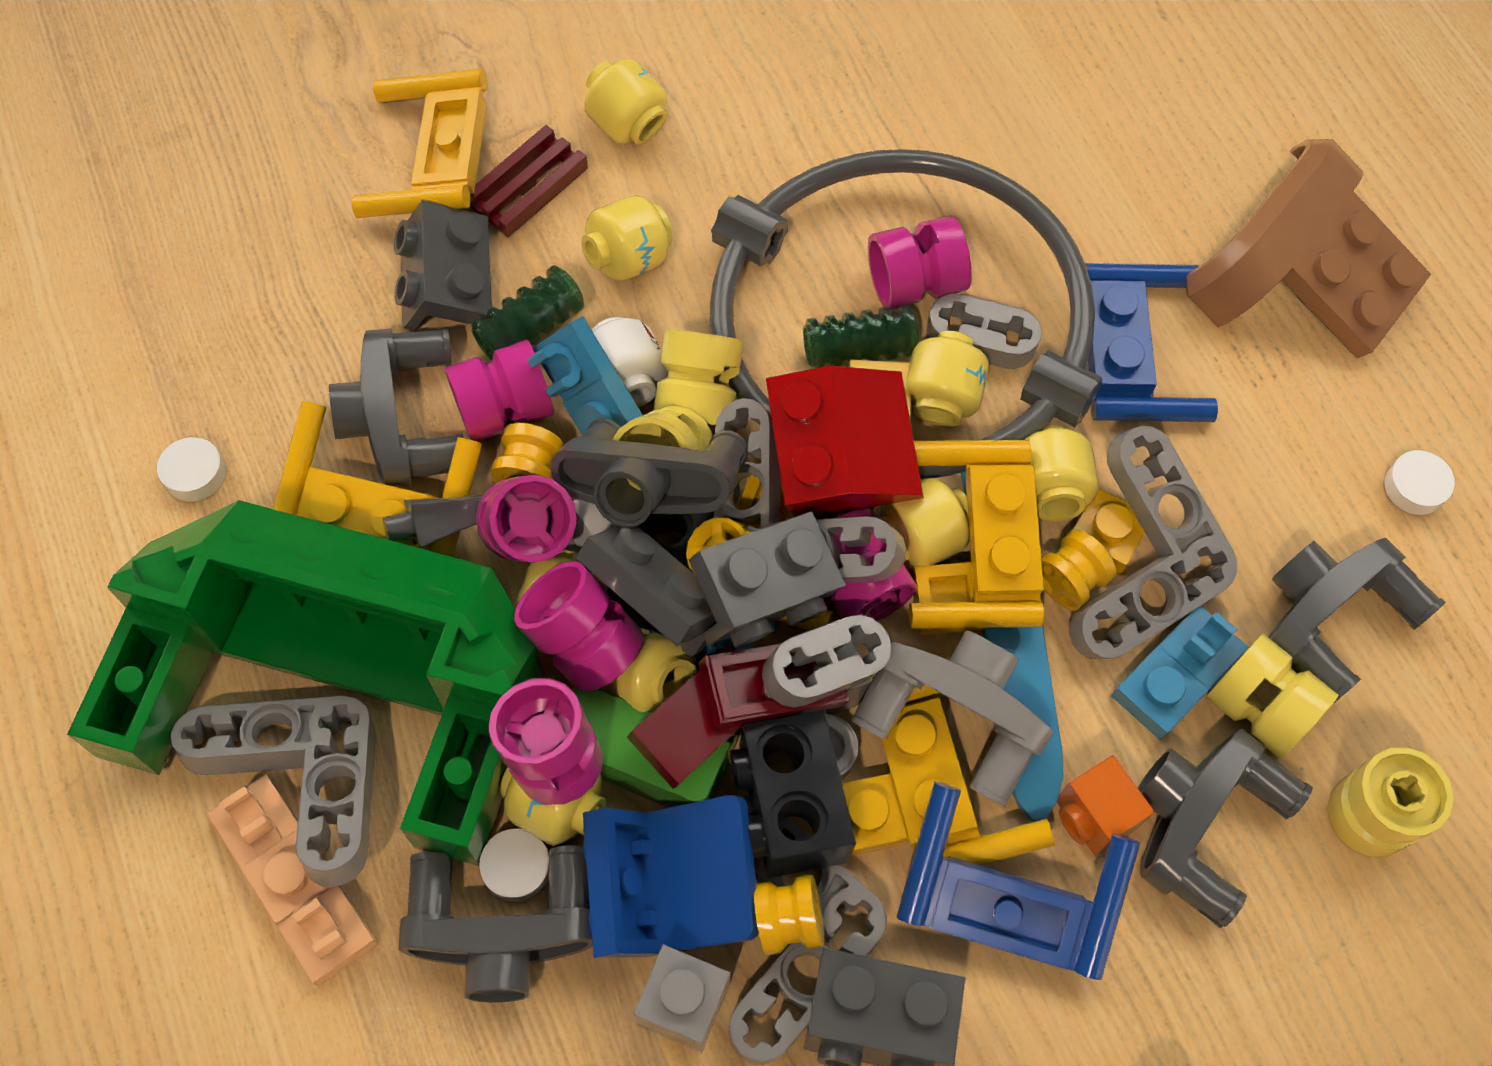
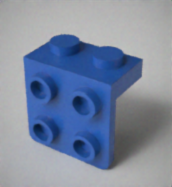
(670, 878)

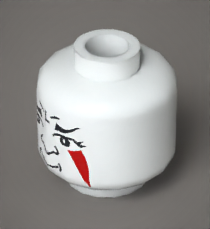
(633, 354)

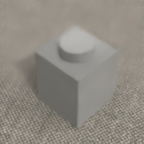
(682, 998)

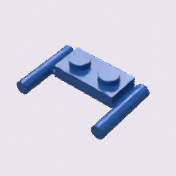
(1125, 350)
(1009, 909)

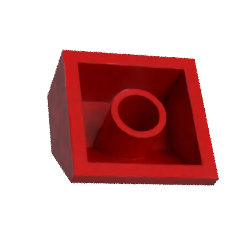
(843, 439)

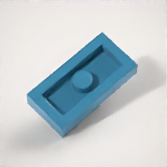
(584, 376)
(1180, 671)

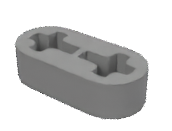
(988, 326)
(821, 647)

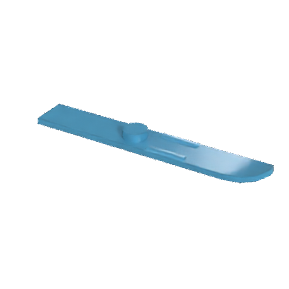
(1032, 686)

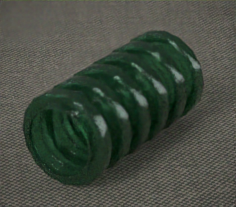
(530, 312)
(860, 336)

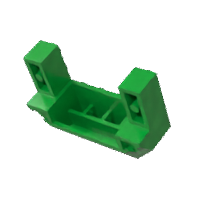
(327, 611)

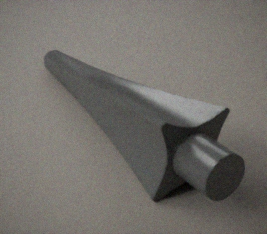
(432, 519)

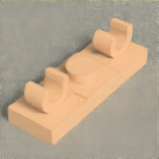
(312, 918)

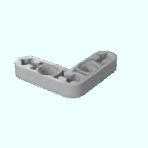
(853, 530)
(1177, 549)
(308, 748)
(836, 890)

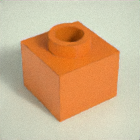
(1101, 805)

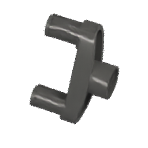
(370, 408)
(669, 476)
(1322, 586)
(1189, 802)
(496, 947)

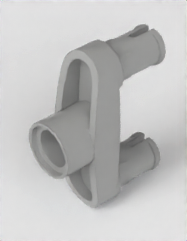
(976, 681)

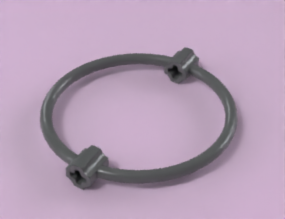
(755, 232)

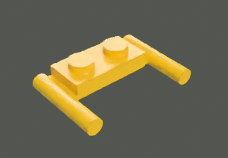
(446, 144)
(355, 501)
(1001, 536)
(924, 753)

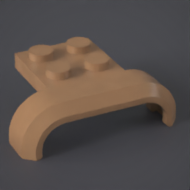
(1322, 246)

